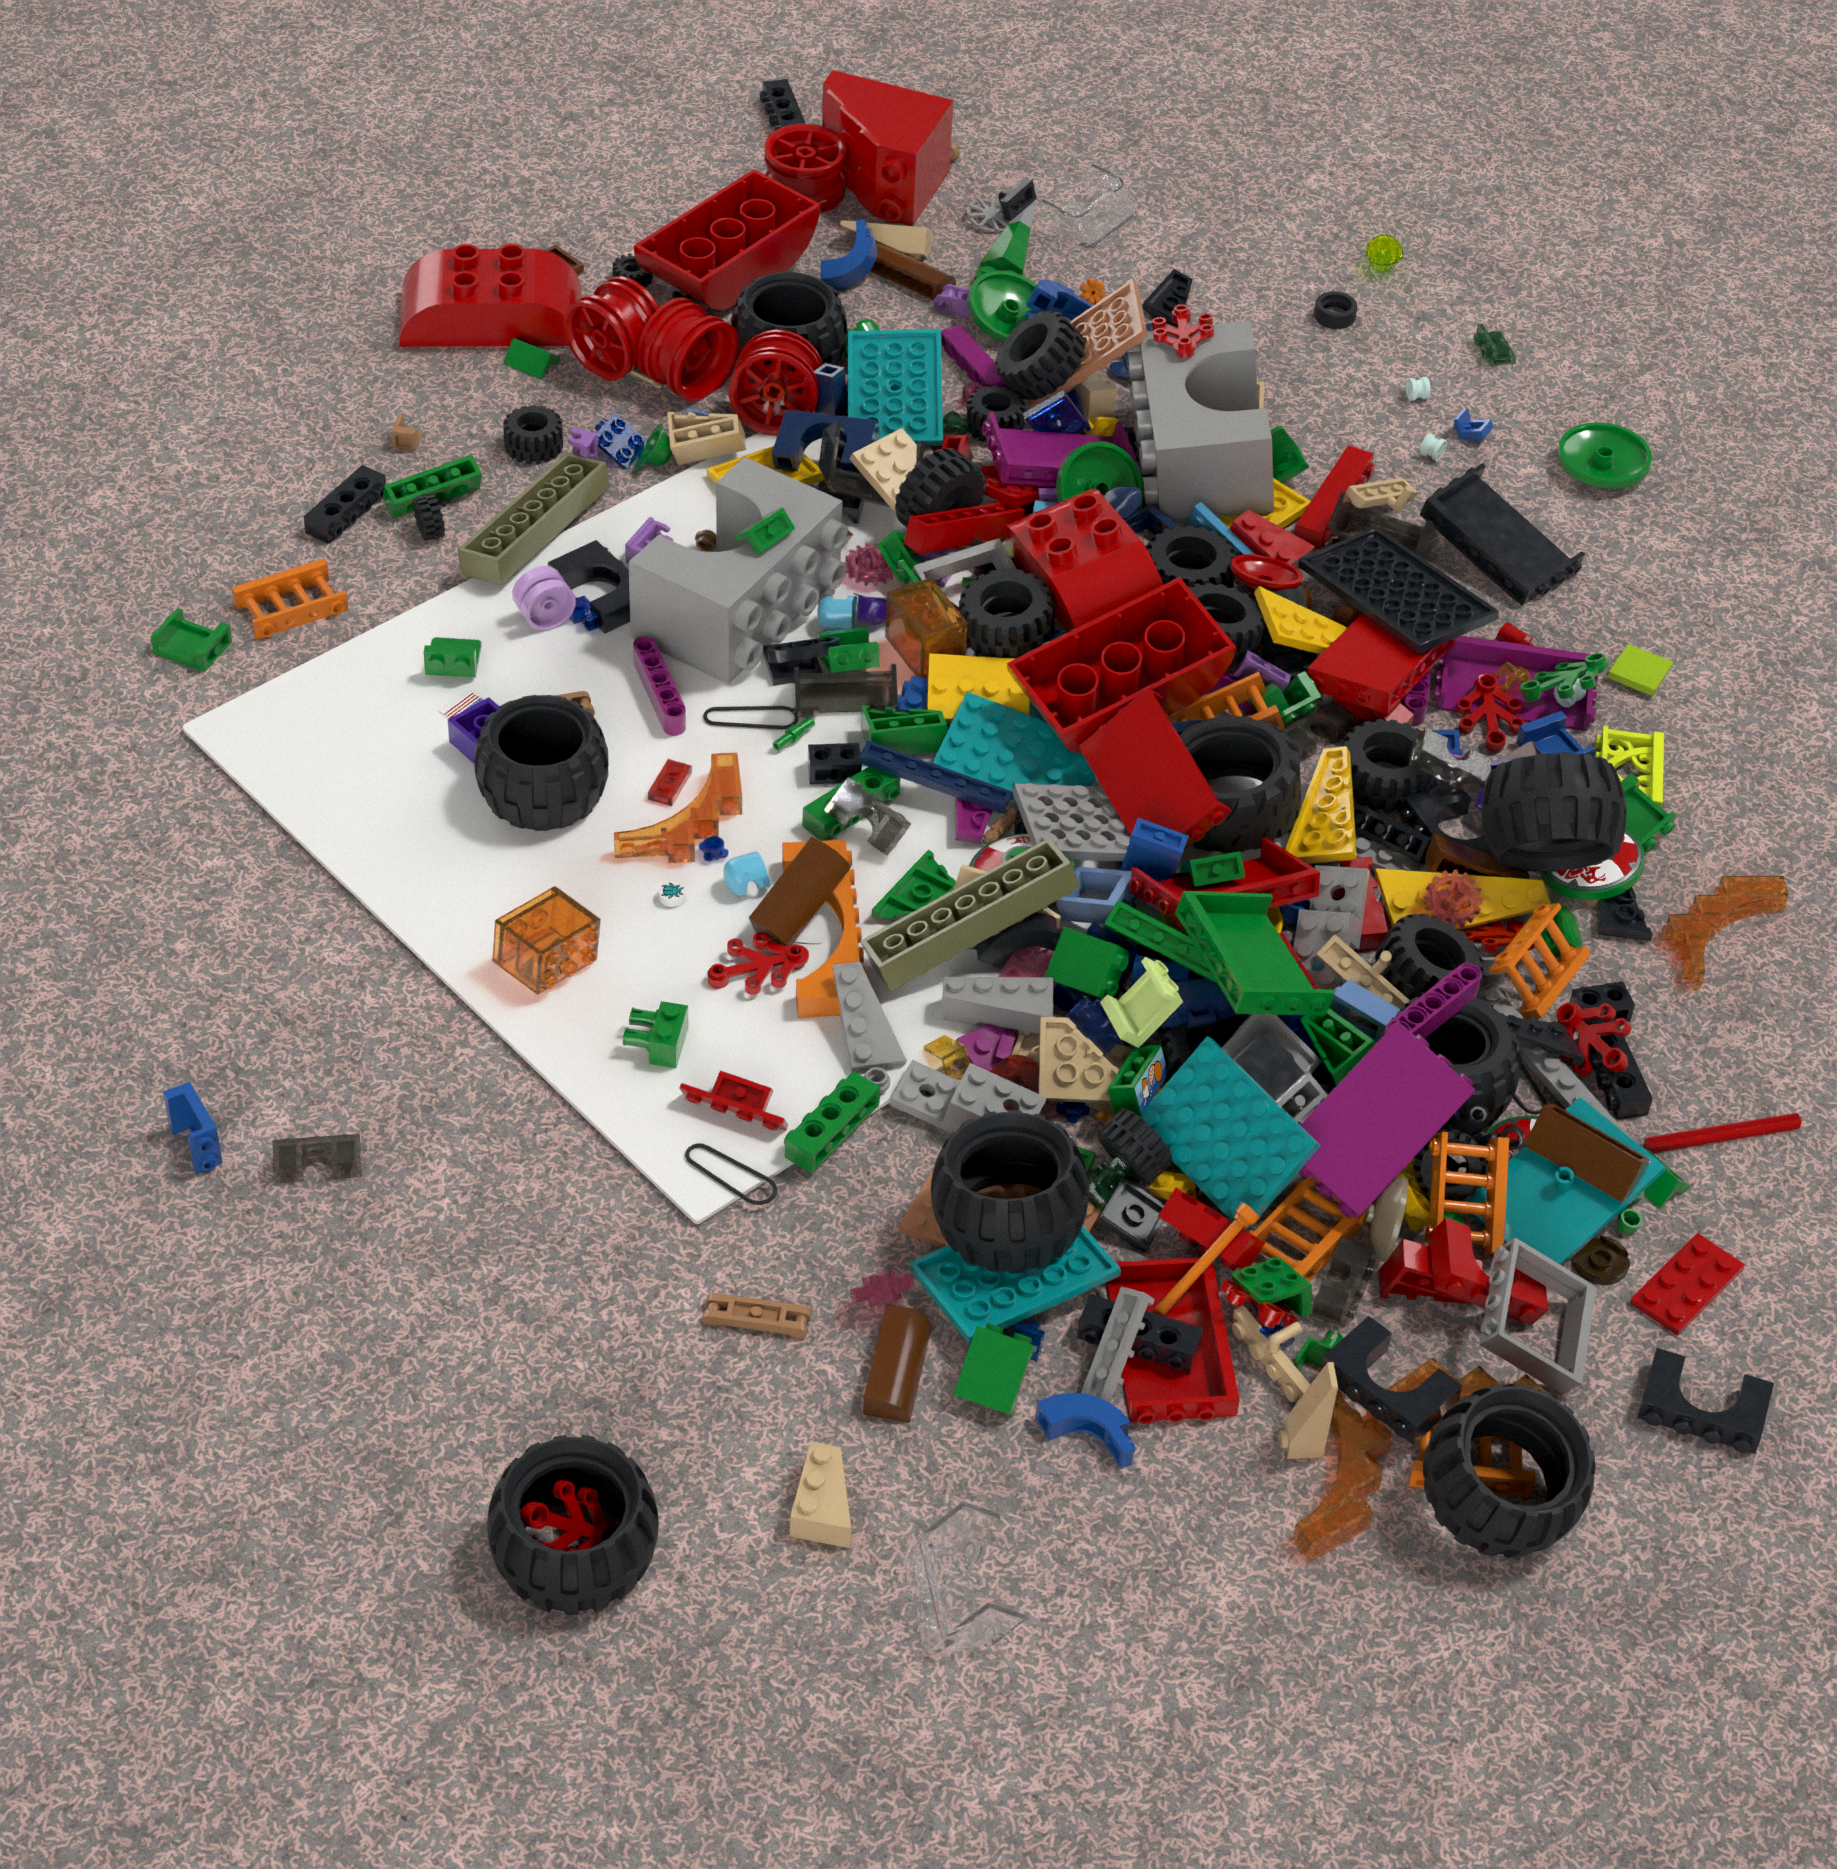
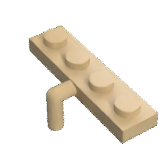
(1390, 492)
(1351, 966)
(1269, 1352)

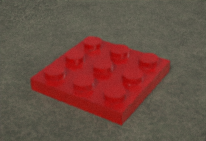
(1010, 494)

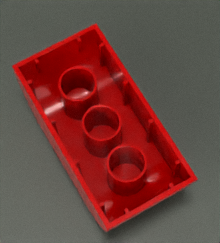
(731, 239)
(487, 298)
(1082, 556)
(1100, 667)

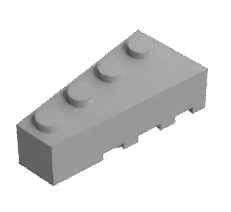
(998, 1001)

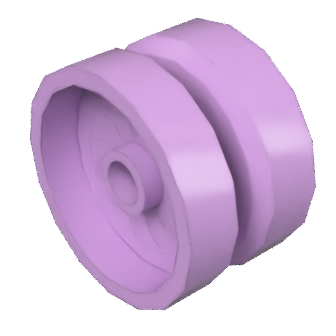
(543, 598)

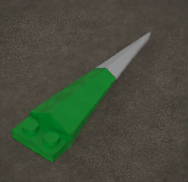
(1011, 247)

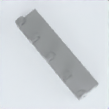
(1116, 1344)

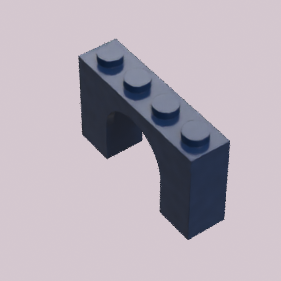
(832, 390)
(803, 428)

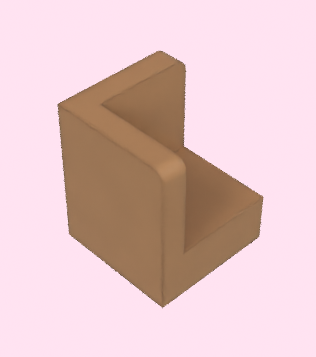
(405, 437)

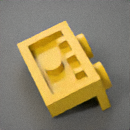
(1417, 1205)

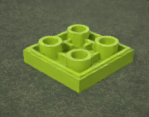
(1640, 670)

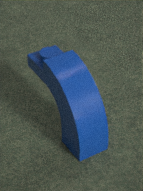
(853, 266)
(1056, 297)
(1090, 1415)

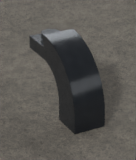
(1032, 931)

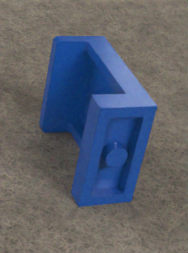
(1551, 736)
(1154, 850)
(188, 1112)

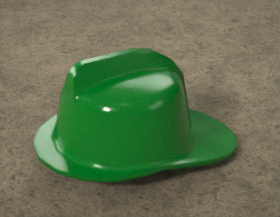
(656, 450)

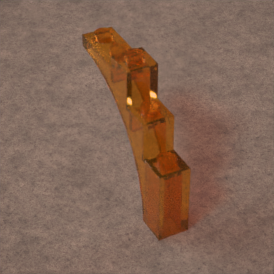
(698, 820)
(1709, 914)
(1344, 1510)

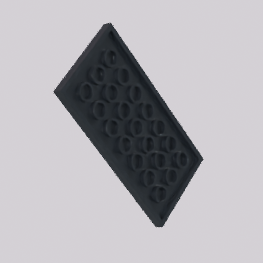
(1398, 589)

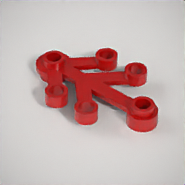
(1183, 346)
(1488, 687)
(1491, 931)
(792, 957)
(1572, 1018)
(1268, 1313)
(575, 1525)

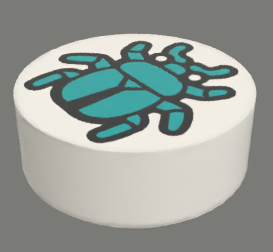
(672, 894)

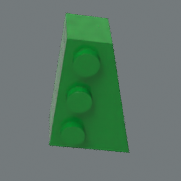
(902, 731)
(1336, 1043)

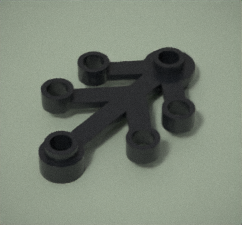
(1482, 1140)

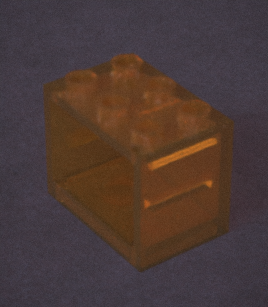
(922, 623)
(546, 940)

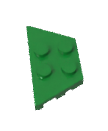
(917, 888)

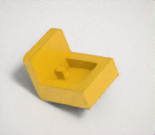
(1102, 426)
(1167, 1182)

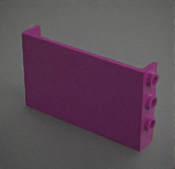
(1036, 456)
(1478, 656)
(1381, 1118)

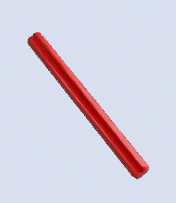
(1723, 1133)

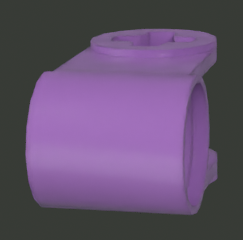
(955, 299)

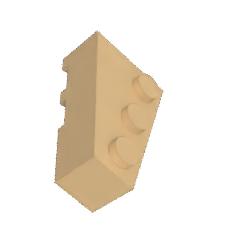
(1097, 396)
(704, 437)
(821, 1499)

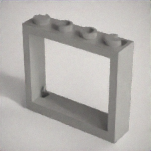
(966, 559)
(1577, 1324)

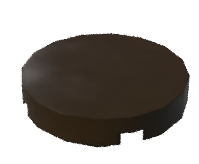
(1602, 1261)

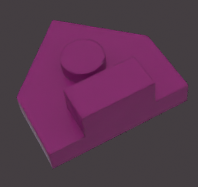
(988, 1045)

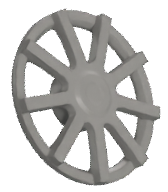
(988, 215)

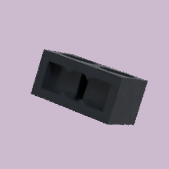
(833, 762)
(1611, 993)

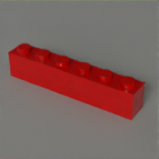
(1348, 471)
(959, 527)

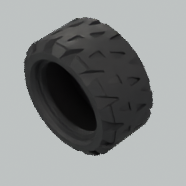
(1254, 751)

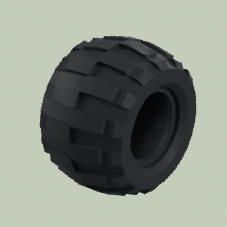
(795, 305)
(541, 762)
(1493, 1057)

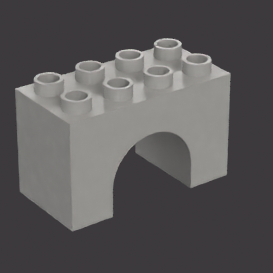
(1202, 425)
(732, 602)

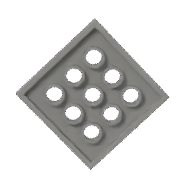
(1092, 825)

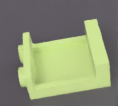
(1144, 1004)

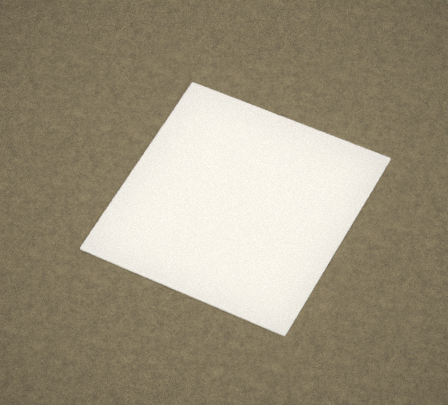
(381, 798)

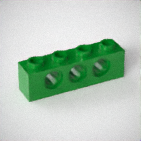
(442, 481)
(825, 826)
(831, 1121)

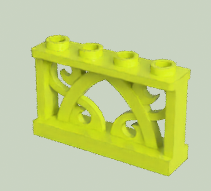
(1638, 746)

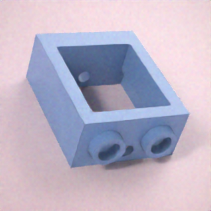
(1093, 910)
(1366, 1005)

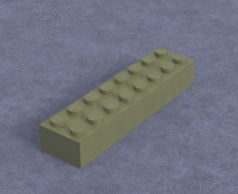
(533, 518)
(970, 914)

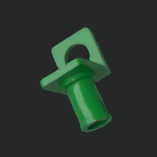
(1314, 1350)

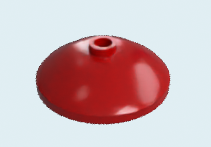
(1265, 572)

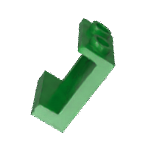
(190, 642)
(854, 651)
(1644, 816)
(1212, 869)
(1087, 964)
(995, 1368)

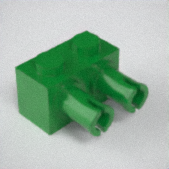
(666, 1037)

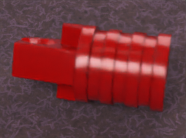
(1512, 634)

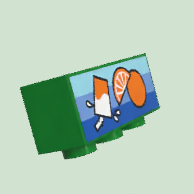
(1138, 1079)

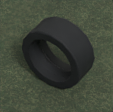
(1332, 319)

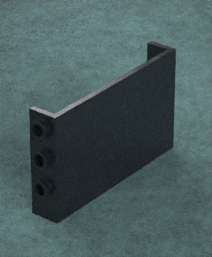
(1498, 538)

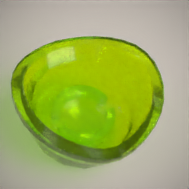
(1383, 253)

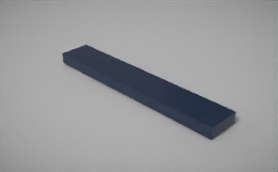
(935, 777)

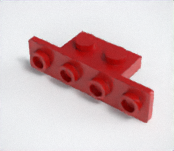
(738, 1096)

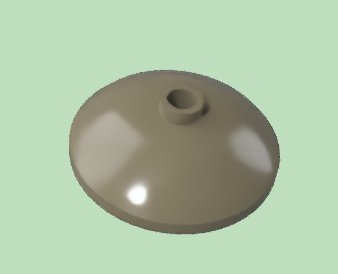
(1387, 1217)

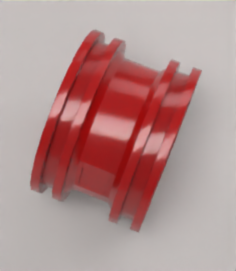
(808, 161)
(608, 325)
(687, 349)
(782, 349)

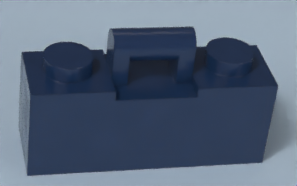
(1201, 1004)

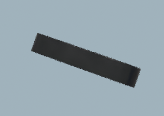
(801, 649)

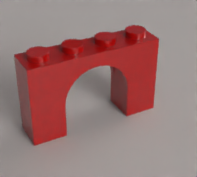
(1460, 1275)

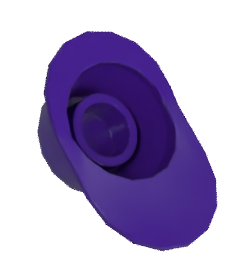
(871, 609)

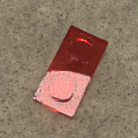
(669, 782)

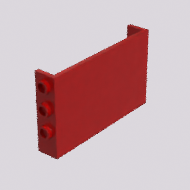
(1372, 666)
(1151, 771)
(1273, 873)
(1169, 1394)

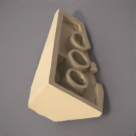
(906, 239)
(1310, 1419)

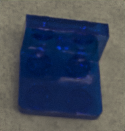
(619, 440)

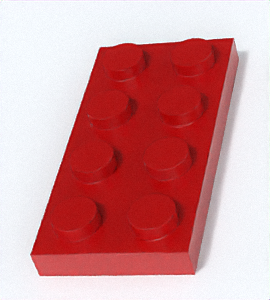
(1687, 1284)

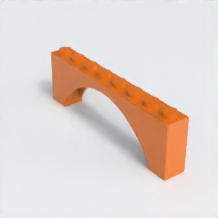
(817, 991)

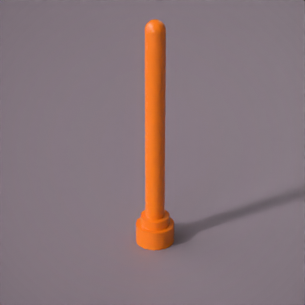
(1243, 1218)

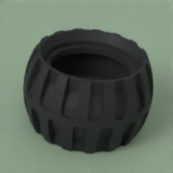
(1553, 812)
(1016, 1231)
(1540, 1428)
(580, 1577)

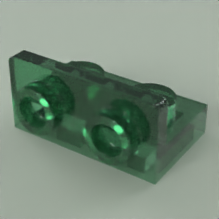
(1493, 347)
(1106, 1180)

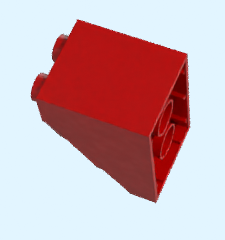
(893, 141)

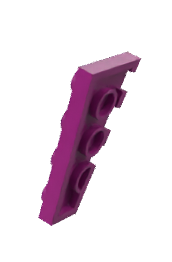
(970, 821)

